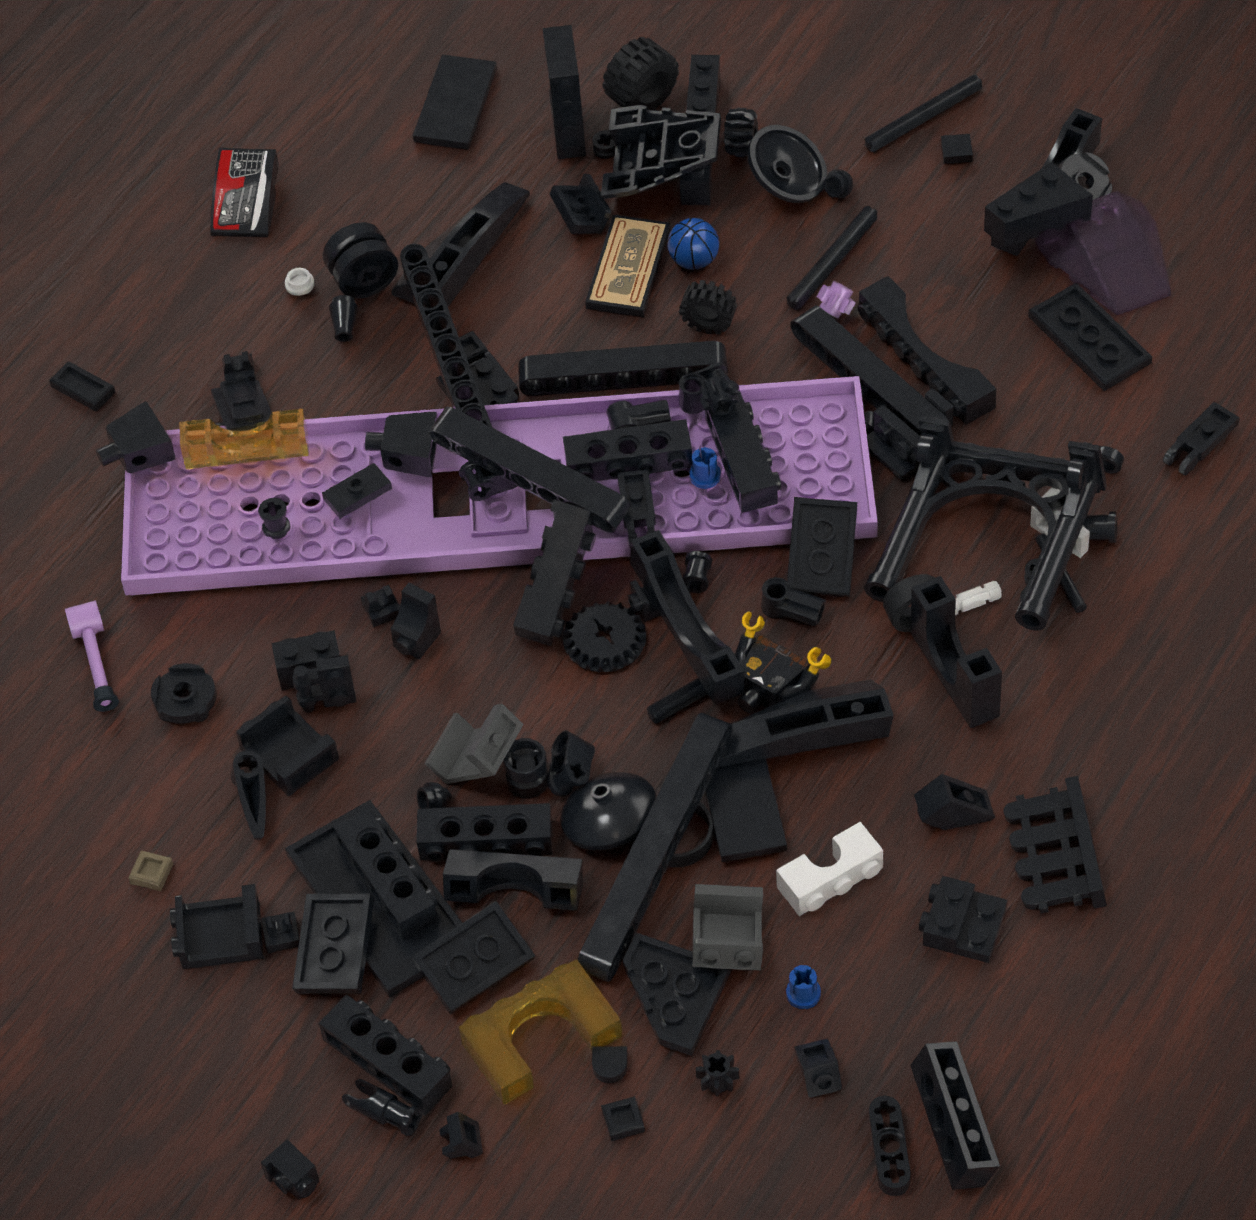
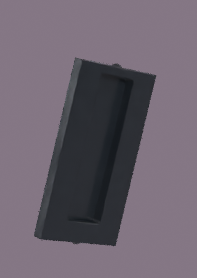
(241, 404)

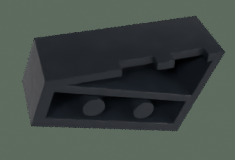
(1035, 205)

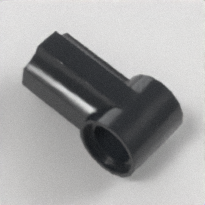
(624, 414)
(790, 602)

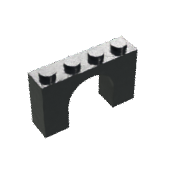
(564, 92)
(971, 679)

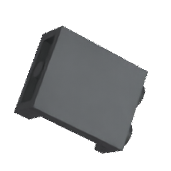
(727, 927)

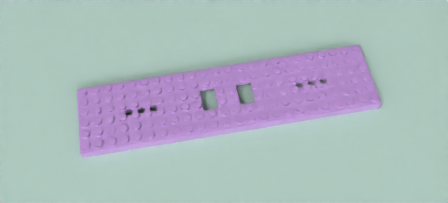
(192, 531)

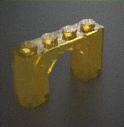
(563, 993)

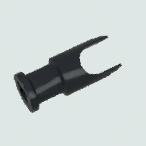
(384, 1108)

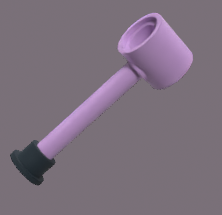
(85, 623)

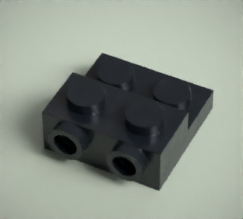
(962, 919)

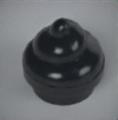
(838, 183)
(433, 796)

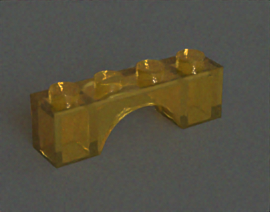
(210, 445)

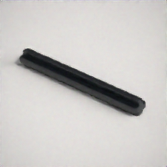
(923, 113)
(831, 257)

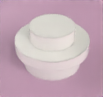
(299, 281)

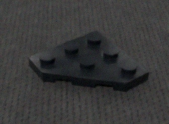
(673, 992)

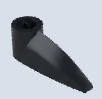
(251, 790)

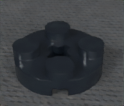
(1090, 167)
(186, 709)

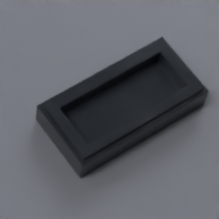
(82, 386)

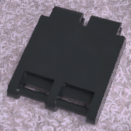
(491, 380)

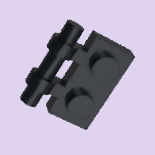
(335, 683)

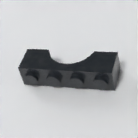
(475, 874)

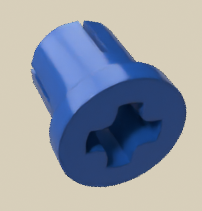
(704, 469)
(803, 988)

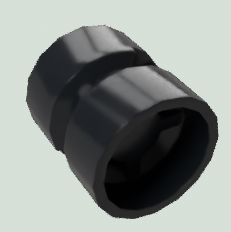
(526, 768)

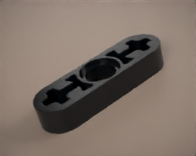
(883, 1158)

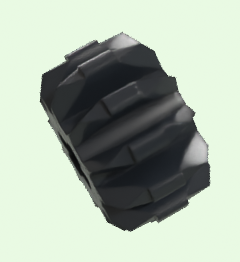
(739, 129)

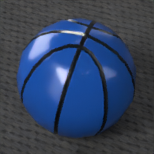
(693, 243)

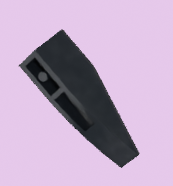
(468, 241)

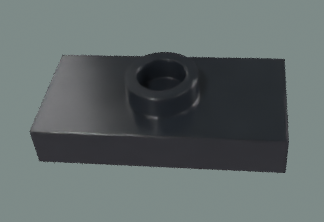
(357, 490)

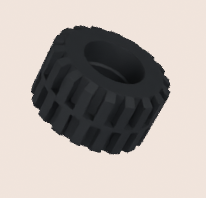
(640, 74)

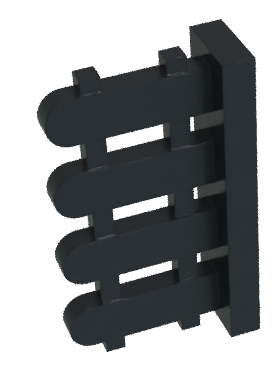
(1057, 862)

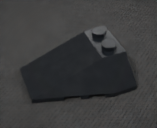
(658, 147)

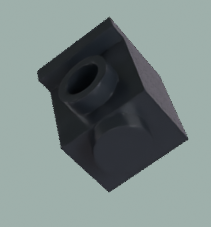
(290, 1171)

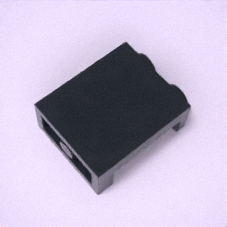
(287, 746)
(218, 930)

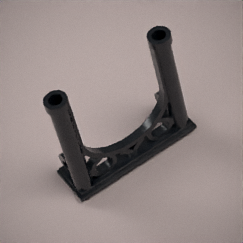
(943, 457)

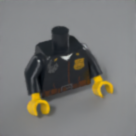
(772, 670)

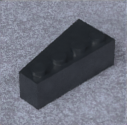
(555, 574)

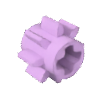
(836, 299)

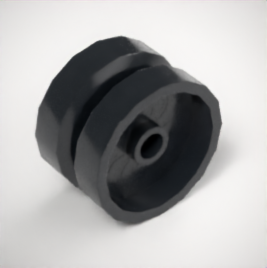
(360, 260)

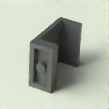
(470, 752)

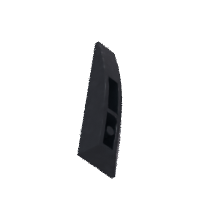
(811, 722)

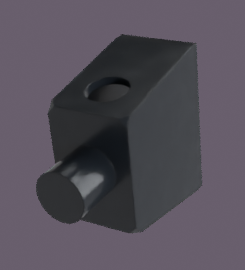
(137, 441)
(406, 443)

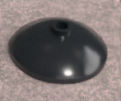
(787, 164)
(607, 810)

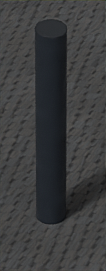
(1066, 583)

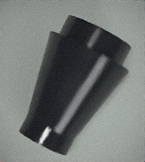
(343, 316)

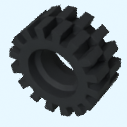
(708, 307)

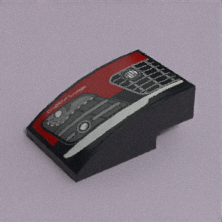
(244, 192)

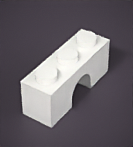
(809, 885)

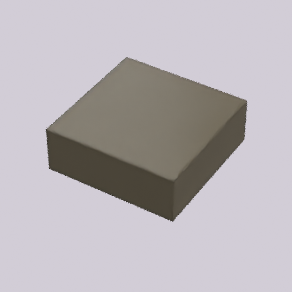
(150, 870)

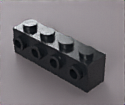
(744, 457)

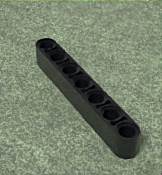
(851, 358)
(616, 367)
(527, 467)

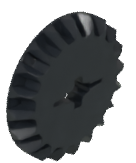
(597, 653)

